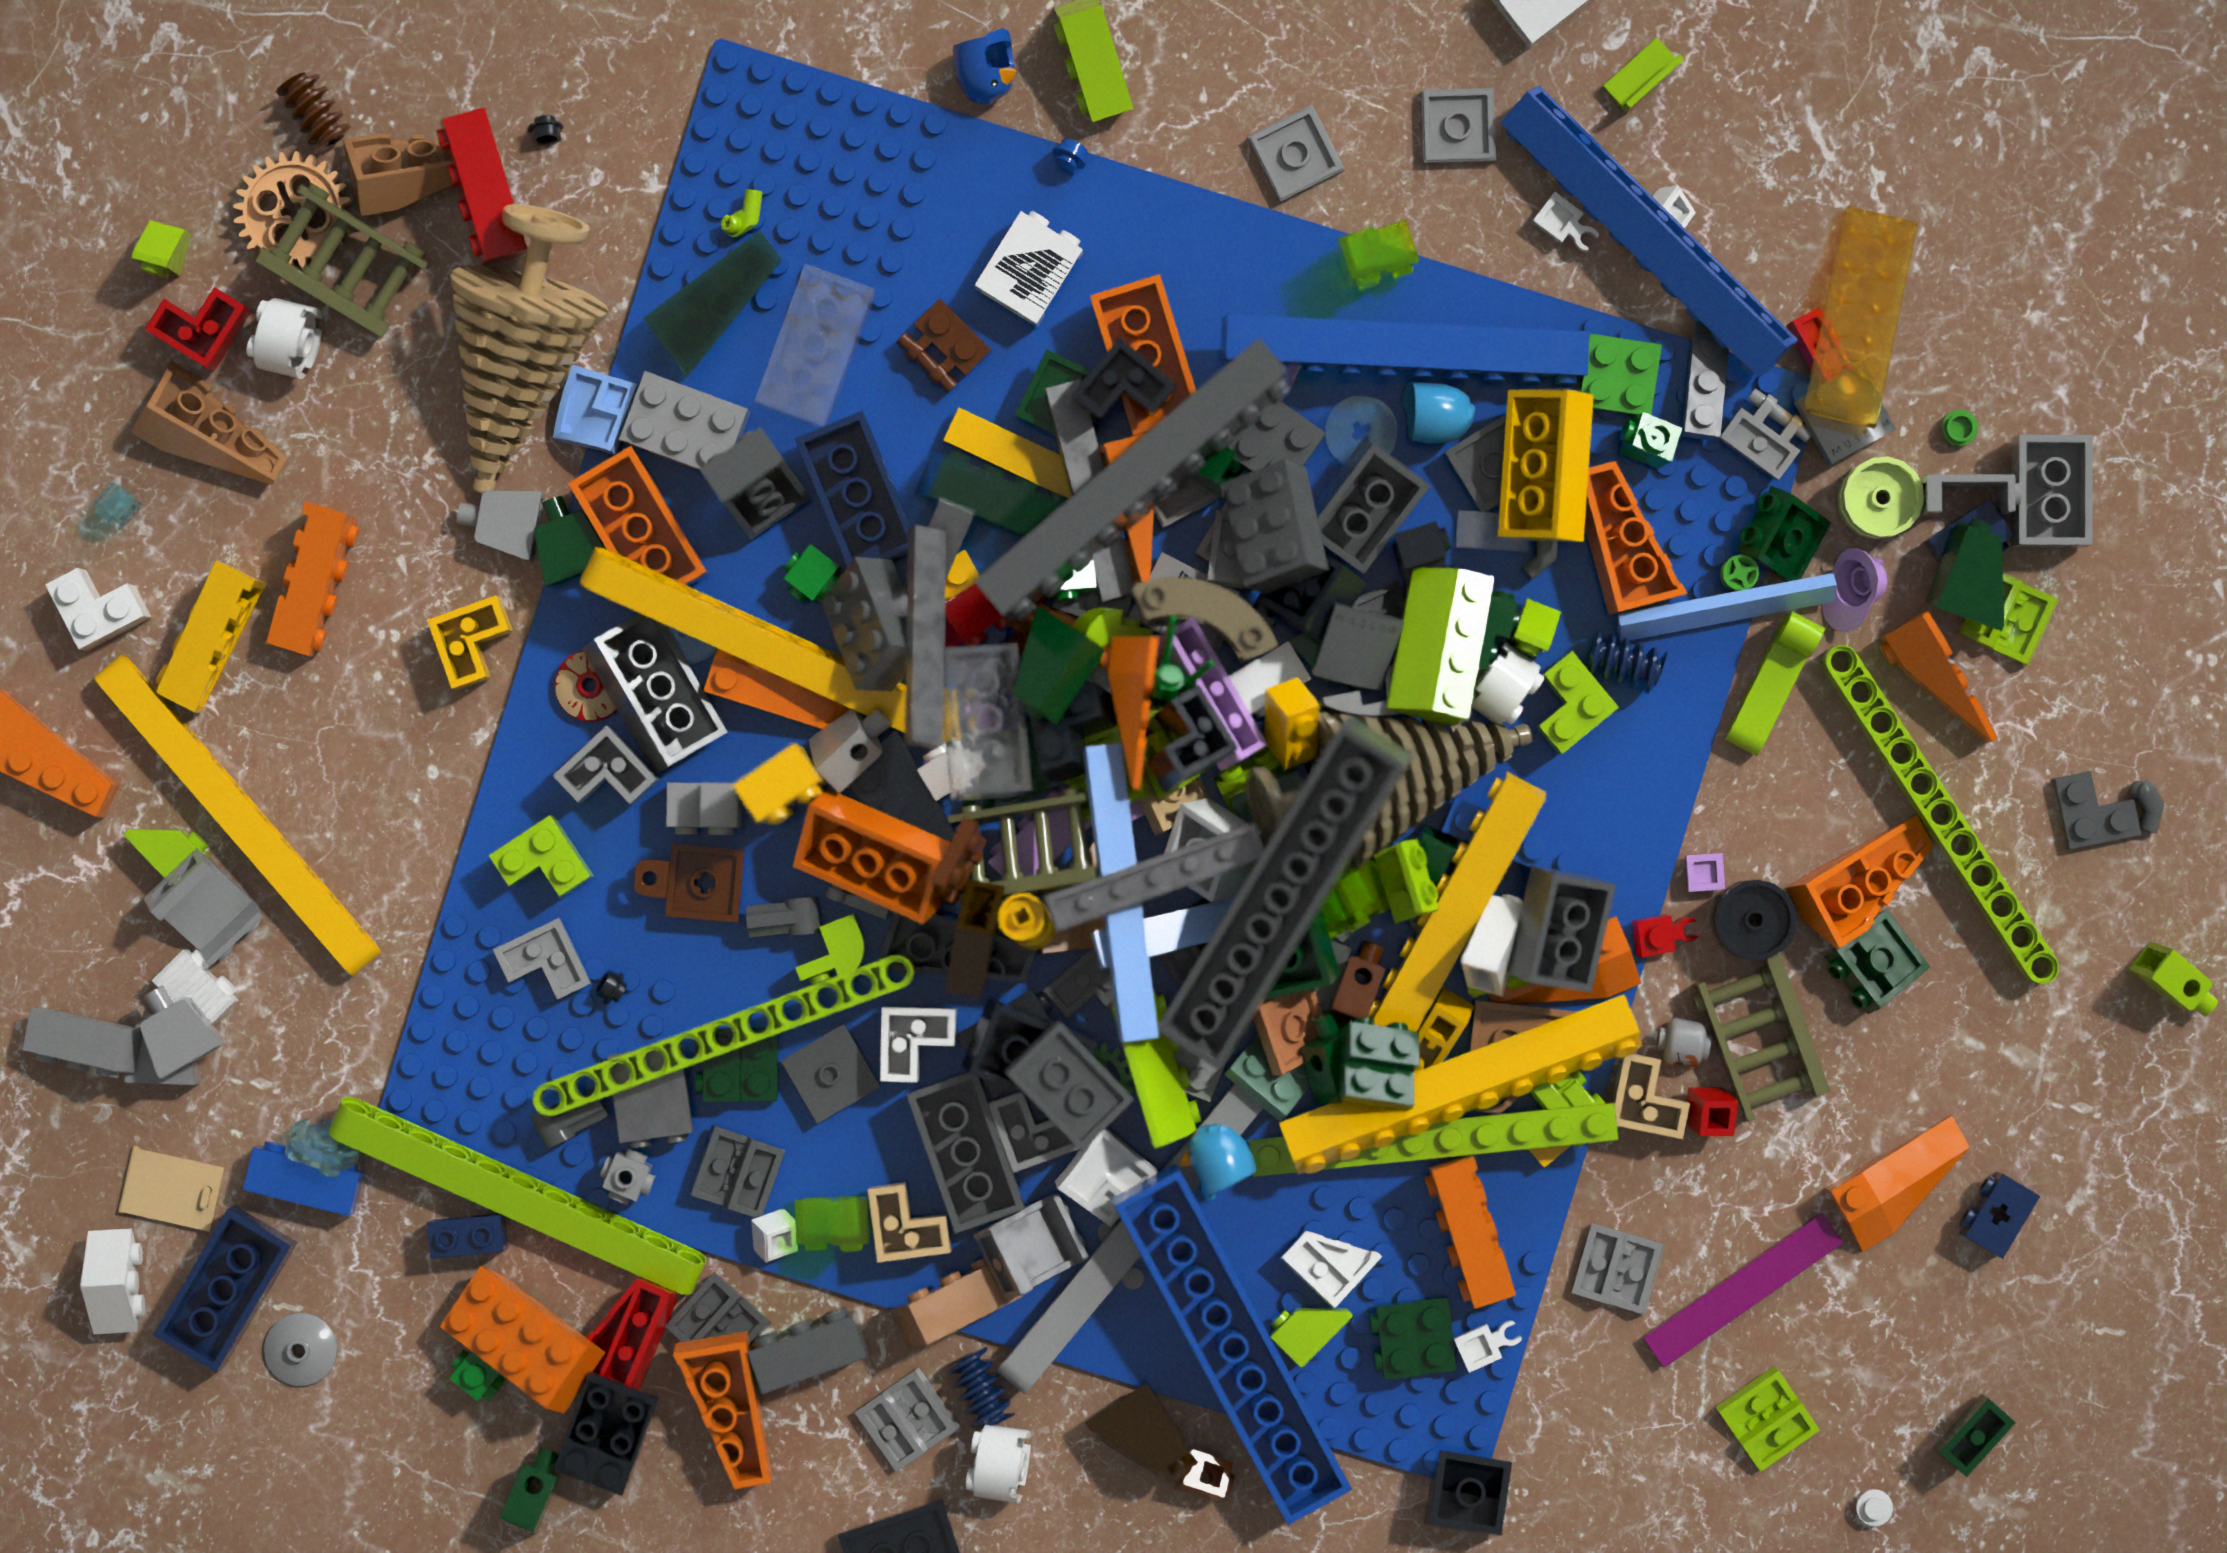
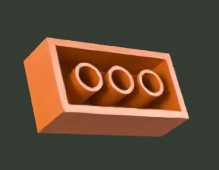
(1145, 321)
(636, 518)
(871, 855)
(522, 1339)

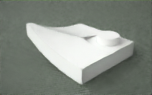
(1103, 1172)

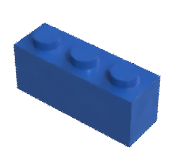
(279, 1177)

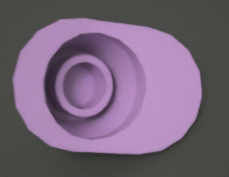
(1859, 585)

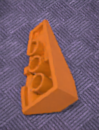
(1889, 1188)

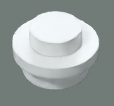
(1874, 1507)

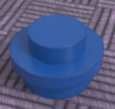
(1070, 154)

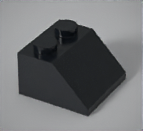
(1468, 1493)

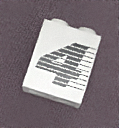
(1029, 267)

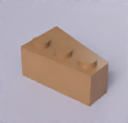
(950, 1306)

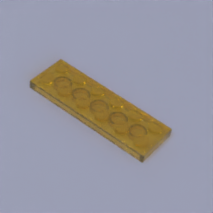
(1860, 317)

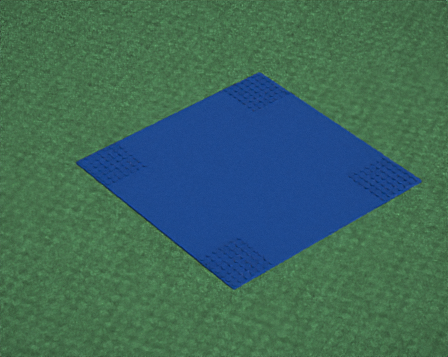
(916, 211)

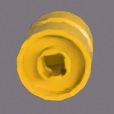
(1026, 921)

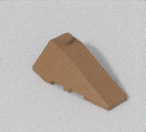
(394, 172)
(196, 426)

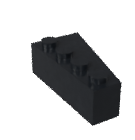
(899, 791)
(931, 947)

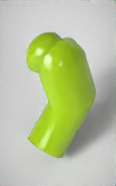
(745, 218)

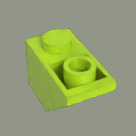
(162, 249)
(1535, 628)

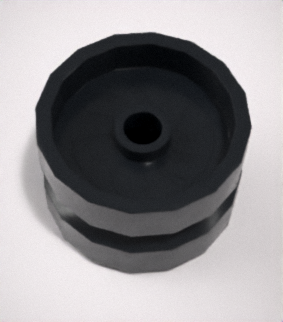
(1732, 924)

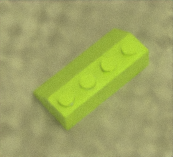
(1439, 644)
(1161, 1084)

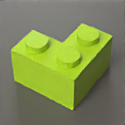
(1583, 703)
(545, 848)

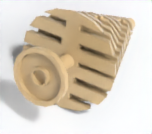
(518, 338)

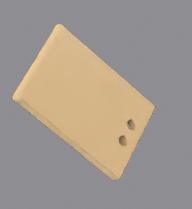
(171, 1189)

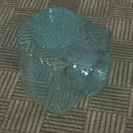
(116, 505)

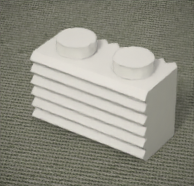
(189, 977)

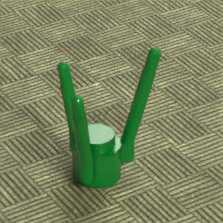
(1169, 678)

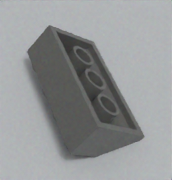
(654, 690)

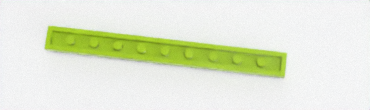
(1465, 1137)

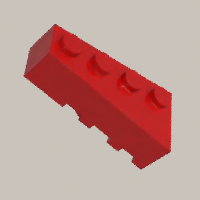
(481, 185)

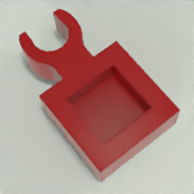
(1657, 934)

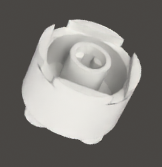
(285, 337)
(1505, 685)
(999, 1463)

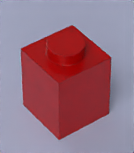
(1711, 1111)

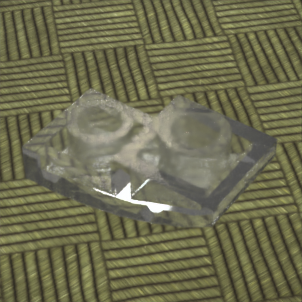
(1481, 532)

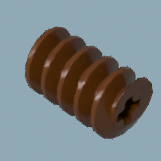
(313, 111)

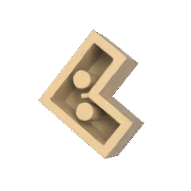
(1638, 1106)
(898, 1234)

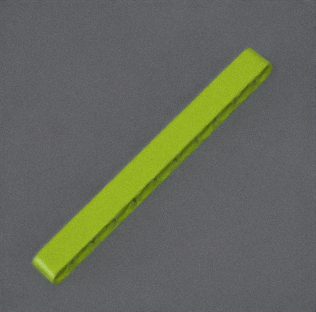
(1955, 823)
(706, 1039)
(517, 1195)

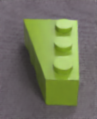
(1092, 59)

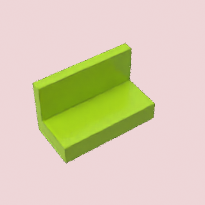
(1642, 75)

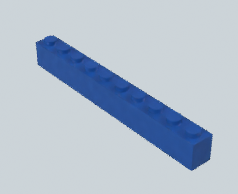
(1648, 232)
(1412, 348)

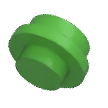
(1959, 428)

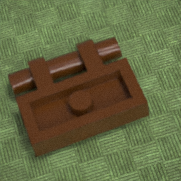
(951, 337)
(959, 861)

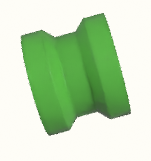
(1745, 570)

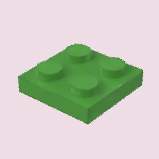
(1621, 374)

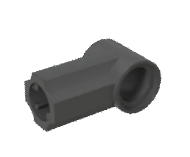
(792, 918)
(563, 1126)

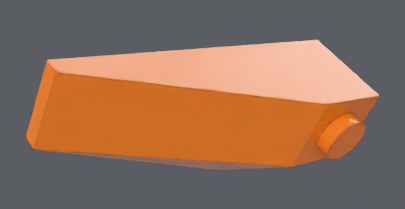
(1138, 536)
(1922, 655)
(1130, 683)
(766, 691)
(1854, 887)
(1614, 975)

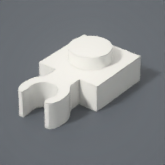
(1561, 219)
(1481, 1346)

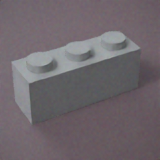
(82, 1041)

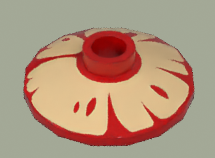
(572, 696)

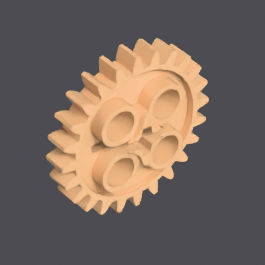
(264, 225)

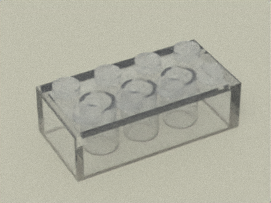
(815, 346)
(984, 723)

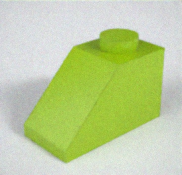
(165, 847)
(1307, 1330)

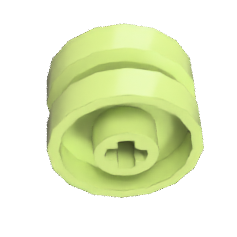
(1883, 476)

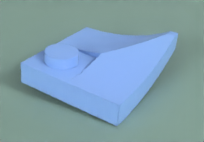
(593, 410)

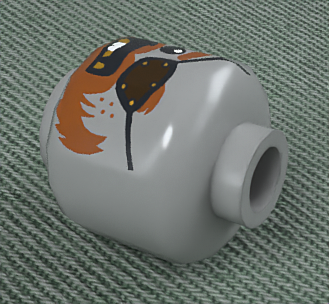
(1684, 1043)

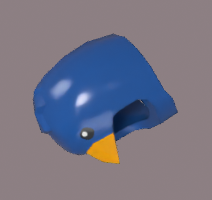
(985, 66)

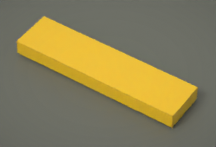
(1008, 451)

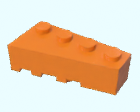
(313, 579)

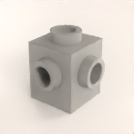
(640, 1169)

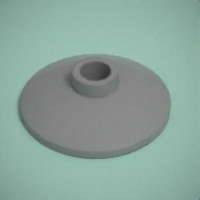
(317, 1341)

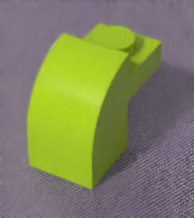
(1104, 623)
(845, 949)

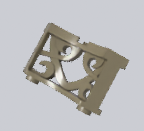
(1211, 607)

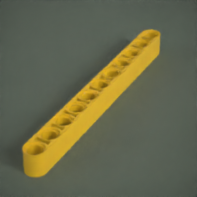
(736, 633)
(237, 814)

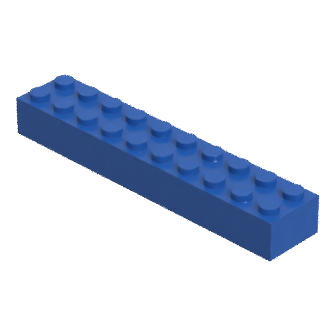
(1231, 1344)

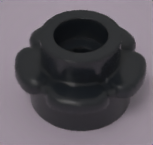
(545, 130)
(611, 987)

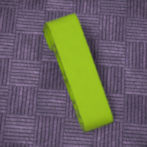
(1773, 682)

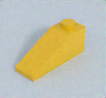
(1442, 1027)

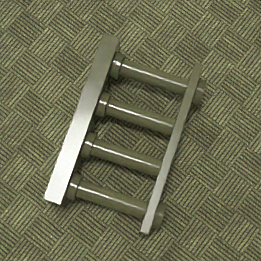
(310, 276)
(1047, 876)
(1784, 1010)

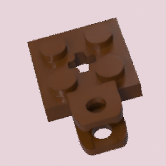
(677, 880)

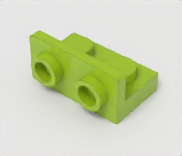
(1406, 880)

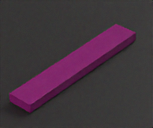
(1742, 1289)

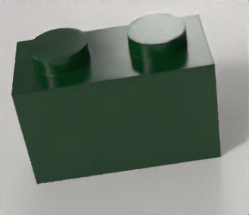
(1974, 1435)

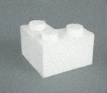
(93, 617)
(1267, 672)
(903, 1033)
(112, 1281)

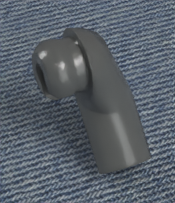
(1545, 555)
(2151, 802)

